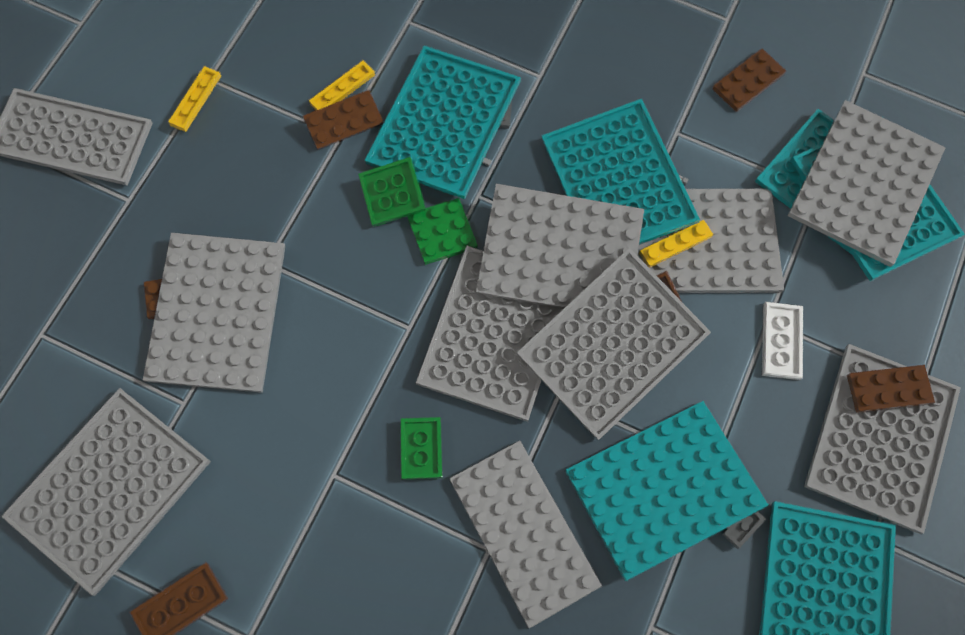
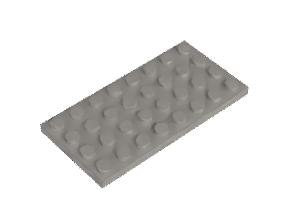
(72, 136)
(525, 534)

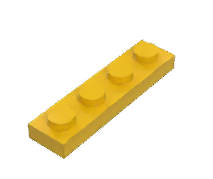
(343, 86)
(194, 99)
(676, 244)

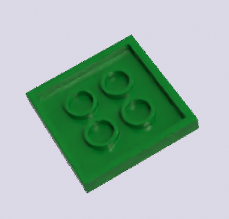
(392, 191)
(442, 231)

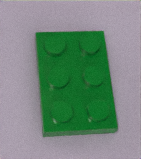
(421, 448)

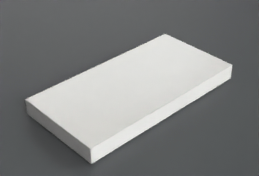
(782, 341)

